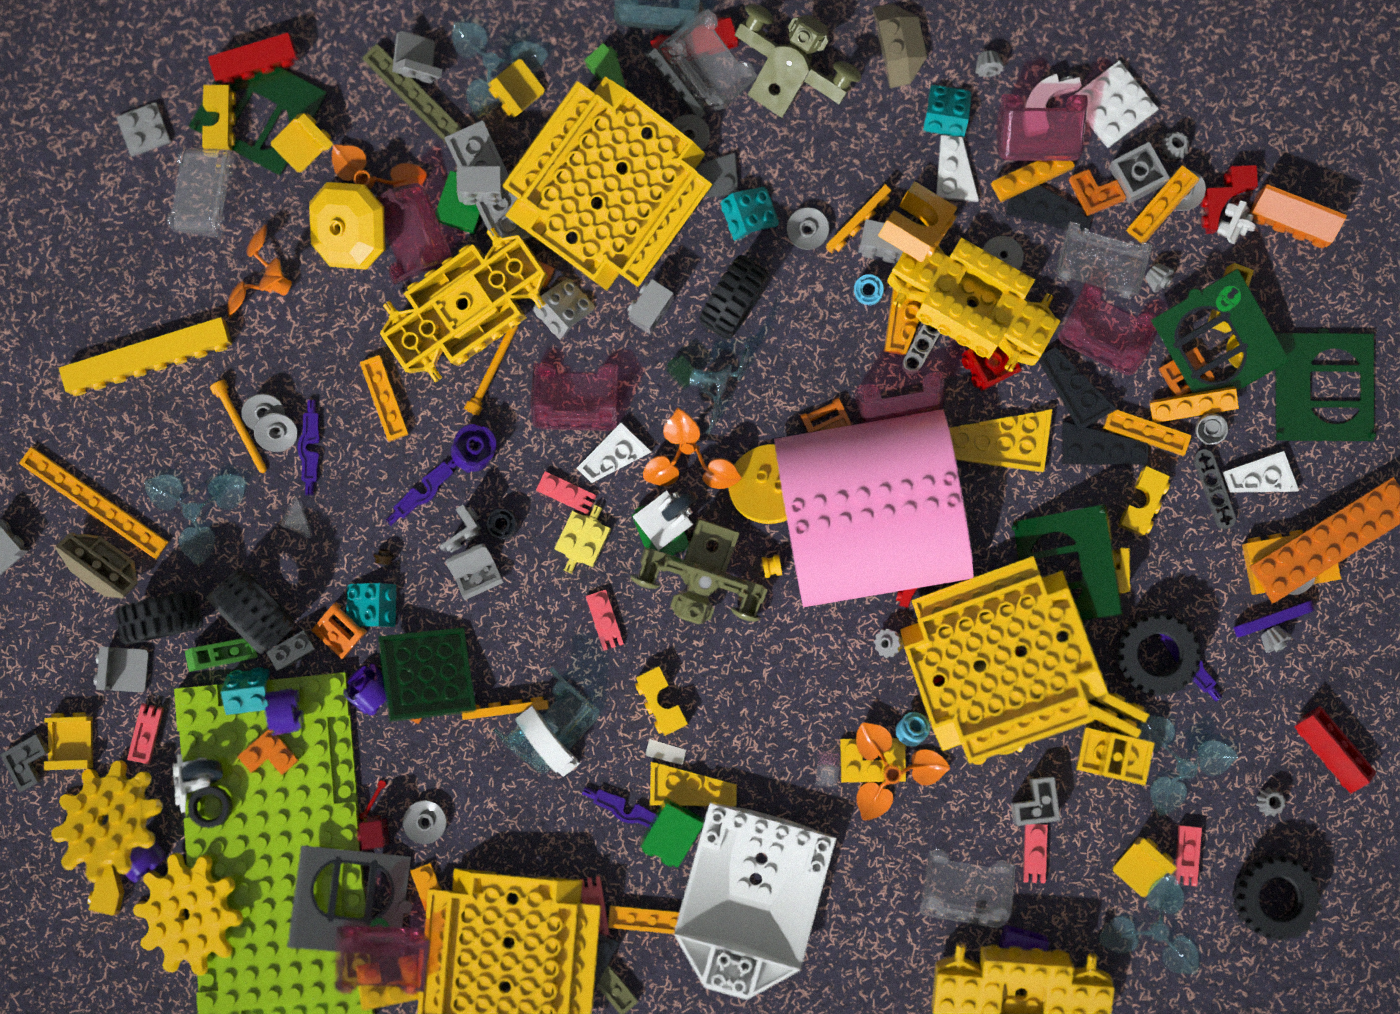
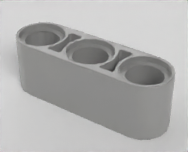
(917, 354)

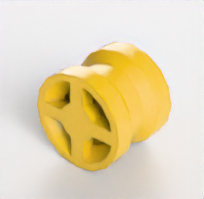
(771, 566)

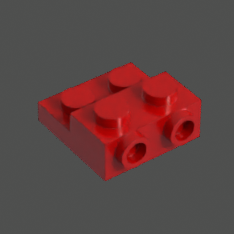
(988, 371)

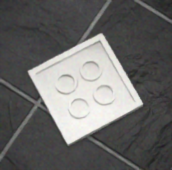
(1116, 104)

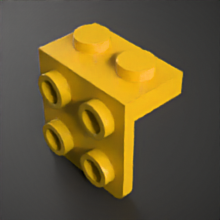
(515, 88)
(301, 141)
(1143, 865)

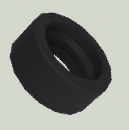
(193, 806)

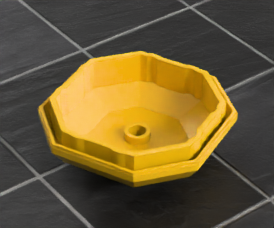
(360, 222)

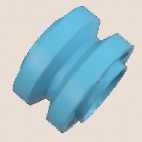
(876, 296)
(918, 723)

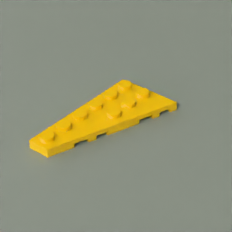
(1005, 442)

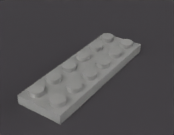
(475, 148)

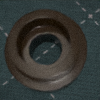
(384, 557)

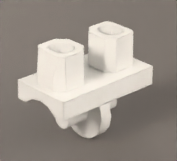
(1239, 224)

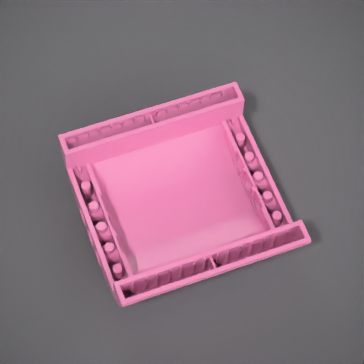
(874, 508)

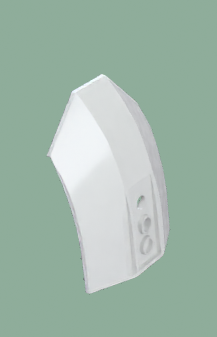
(743, 932)

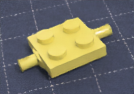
(582, 539)

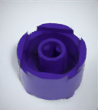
(473, 436)
(366, 689)
(283, 711)
(144, 858)

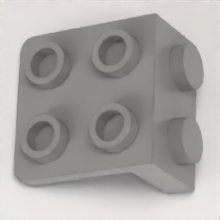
(415, 57)
(563, 307)
(470, 518)
(10, 547)
(474, 571)
(121, 669)

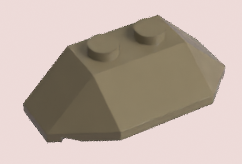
(900, 43)
(98, 564)

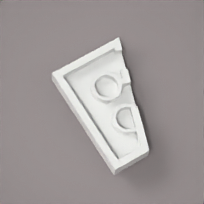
(954, 171)
(612, 454)
(1263, 475)

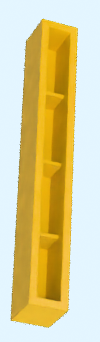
(145, 356)

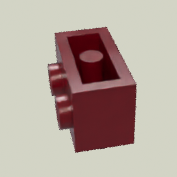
(373, 832)

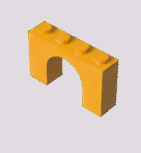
(914, 238)
(1257, 549)

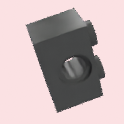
(292, 650)

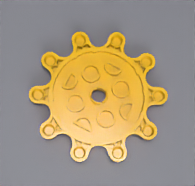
(126, 828)
(208, 911)

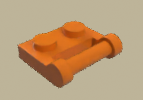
(1172, 374)
(839, 421)
(334, 635)

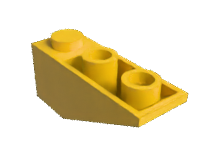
(107, 892)

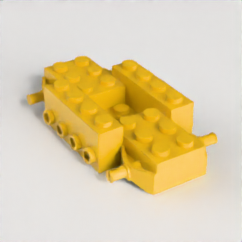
(490, 287)
(999, 291)
(1047, 976)

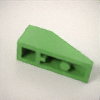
(604, 63)
(219, 654)

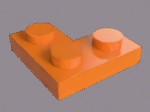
(1094, 197)
(268, 748)

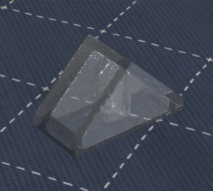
(296, 519)
(827, 765)

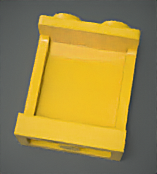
(69, 742)

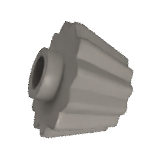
(989, 64)
(1170, 150)
(1159, 277)
(1275, 639)
(888, 643)
(1263, 801)

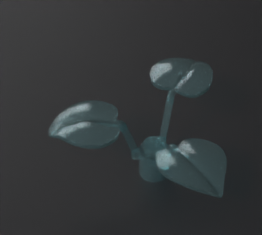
(468, 40)
(706, 379)
(195, 542)
(1213, 758)
(1163, 896)

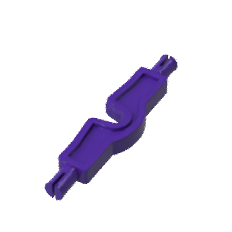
(309, 459)
(415, 498)
(1202, 678)
(616, 805)

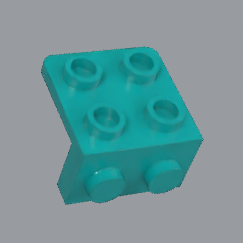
(947, 111)
(749, 212)
(372, 604)
(245, 691)

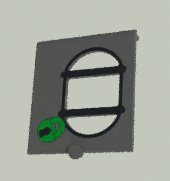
(315, 929)

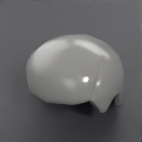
(1215, 425)

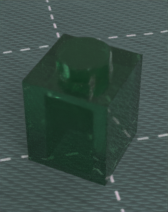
(680, 371)

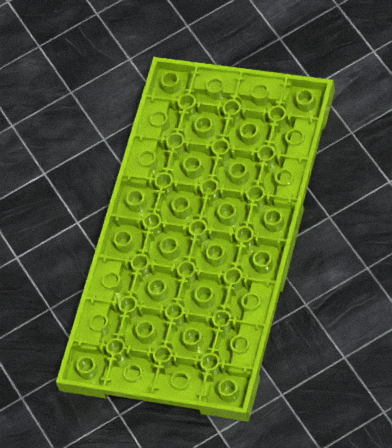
(263, 842)

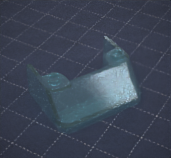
(631, 14)
(567, 719)

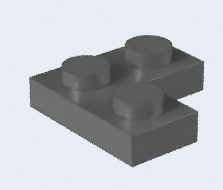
(20, 759)

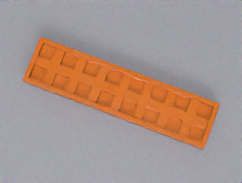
(1329, 541)

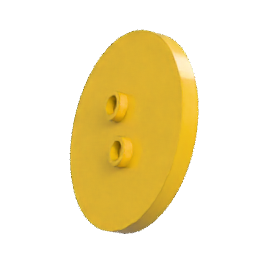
(760, 488)

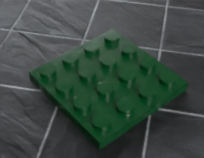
(426, 674)

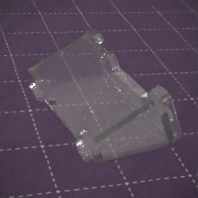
(706, 62)
(201, 192)
(1102, 261)
(967, 891)

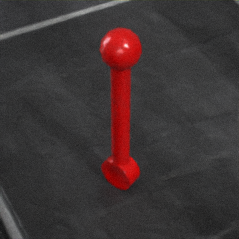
(381, 784)

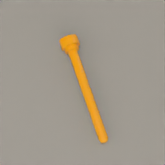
(220, 389)
(474, 405)

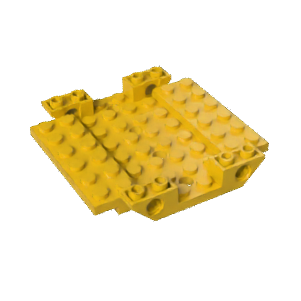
(578, 161)
(1014, 696)
(547, 967)

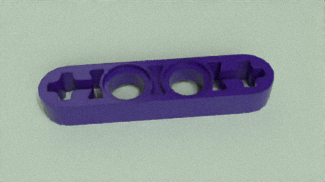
(1274, 618)

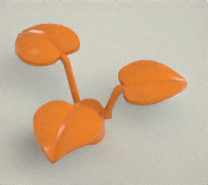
(351, 161)
(271, 281)
(684, 431)
(872, 742)

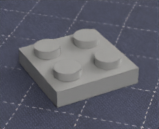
(143, 129)

